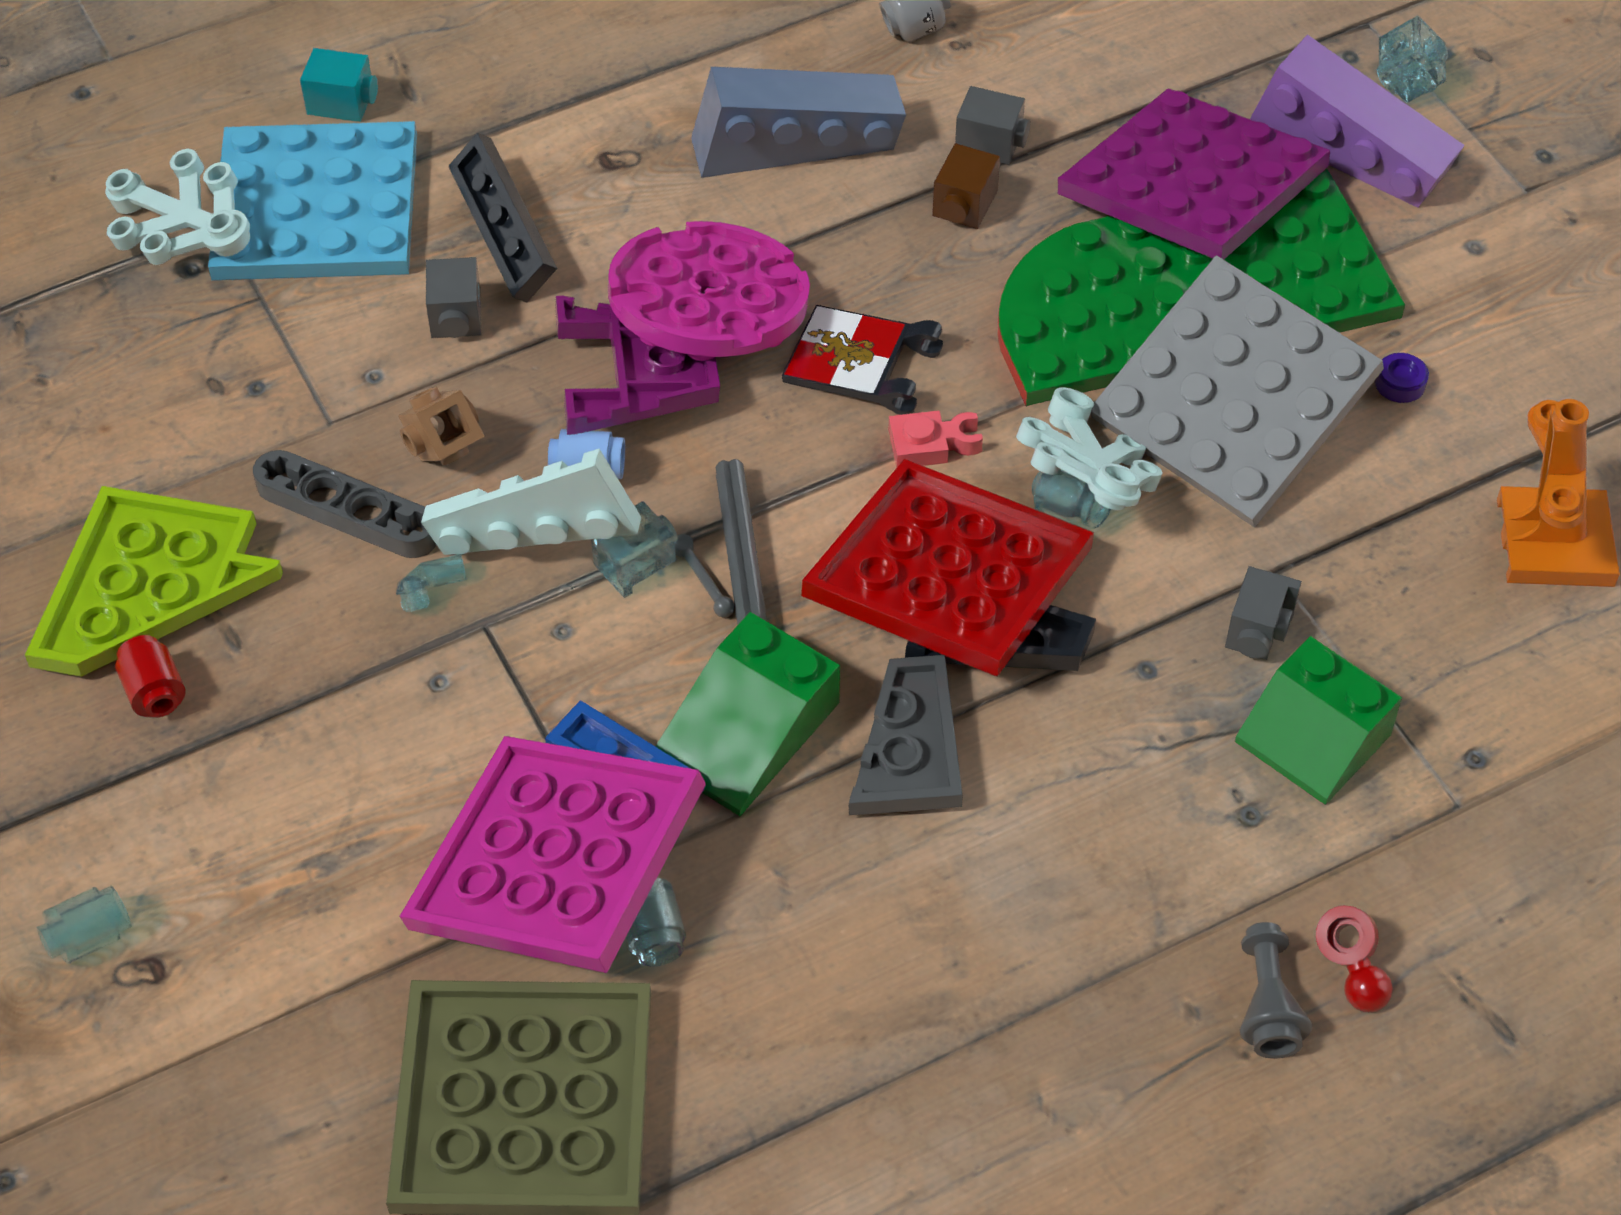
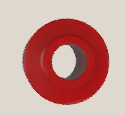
(149, 677)

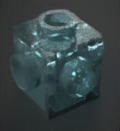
(1412, 59)

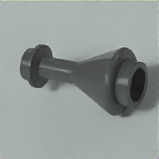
(1274, 1018)

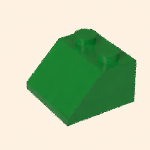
(1319, 720)

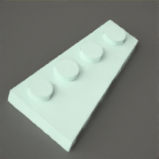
(549, 509)

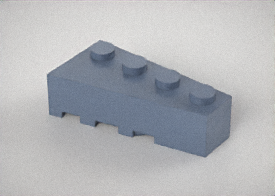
(792, 117)

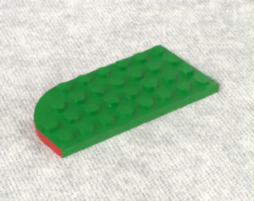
(1104, 285)

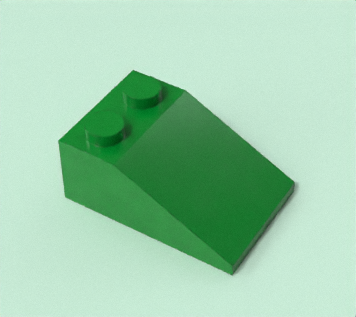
(751, 711)

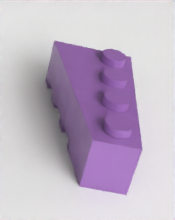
(1359, 122)

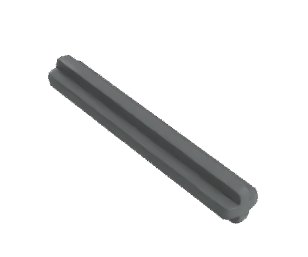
(740, 540)

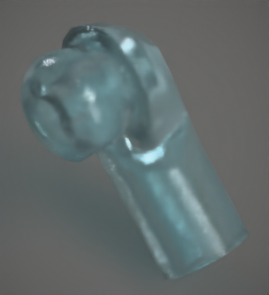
(428, 575)

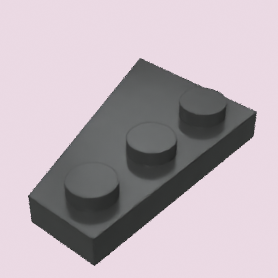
(911, 743)

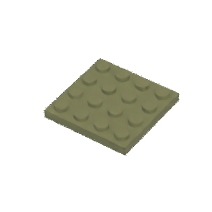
(521, 1099)

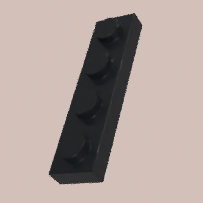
(502, 218)

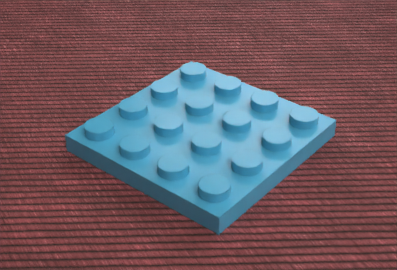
(321, 199)

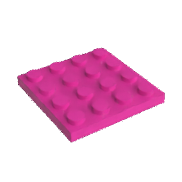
(554, 852)

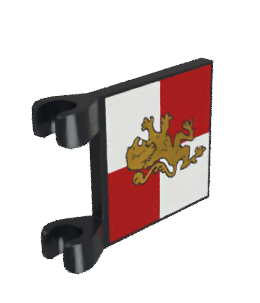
(857, 354)

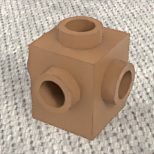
(456, 425)

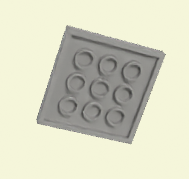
(1236, 390)

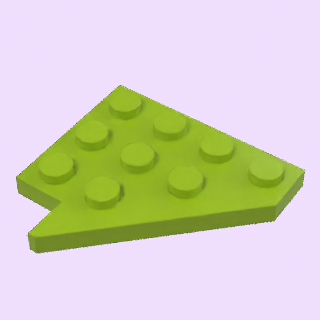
(145, 571)

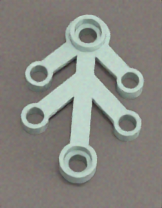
(220, 232)
(1097, 466)

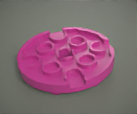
(753, 300)

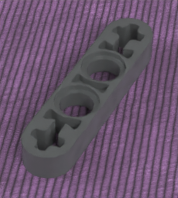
(340, 509)

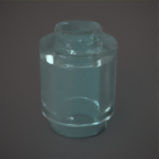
(83, 924)
(658, 928)

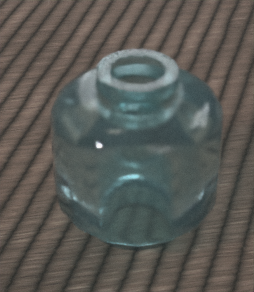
(1068, 500)

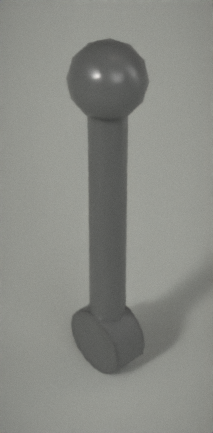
(684, 548)

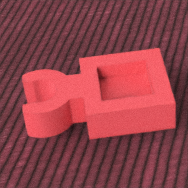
(927, 439)

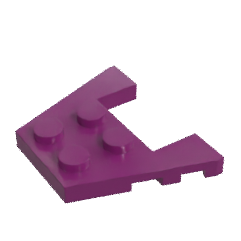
(647, 377)

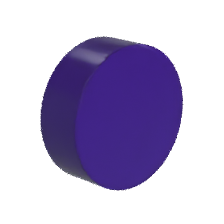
(1402, 378)

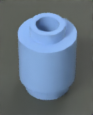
(572, 447)

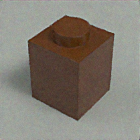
(966, 186)

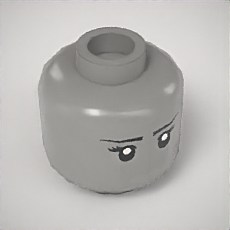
(914, 17)

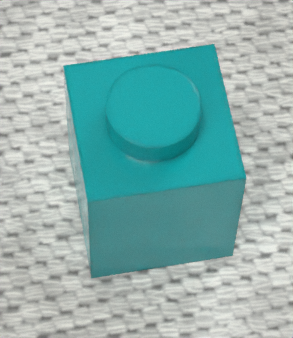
(338, 84)

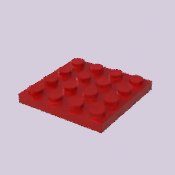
(948, 566)

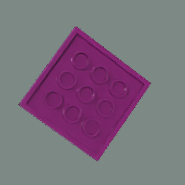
(1194, 173)

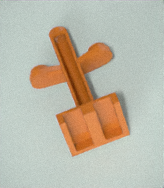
(1561, 527)

